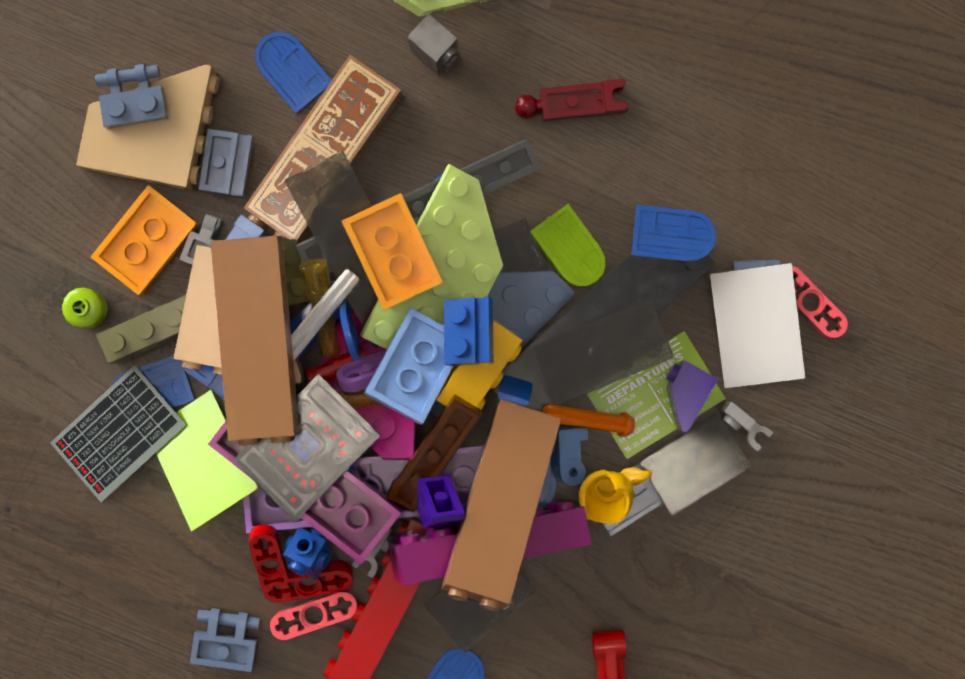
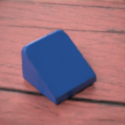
(515, 390)

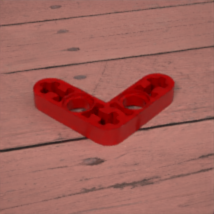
(284, 577)

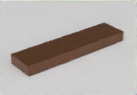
(435, 450)

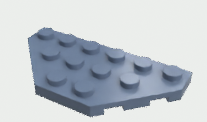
(524, 304)

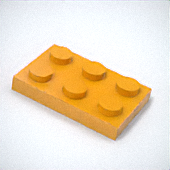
(144, 240)
(392, 251)

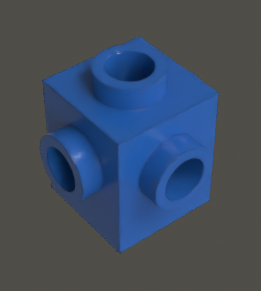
(307, 553)

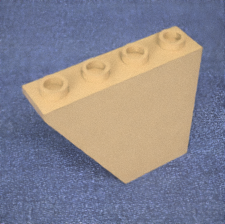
(158, 150)
(199, 325)

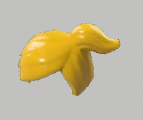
(609, 494)

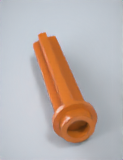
(621, 424)

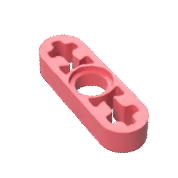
(833, 312)
(289, 614)

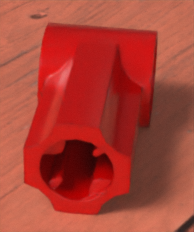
(609, 652)

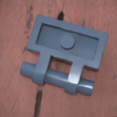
(131, 106)
(222, 649)

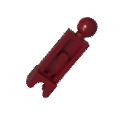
(573, 101)

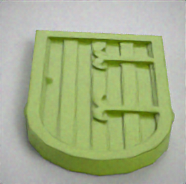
(570, 247)

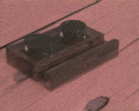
(519, 249)

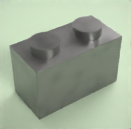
(434, 45)

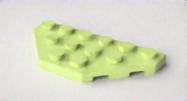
(462, 248)

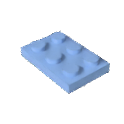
(411, 368)

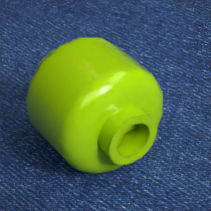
(88, 317)

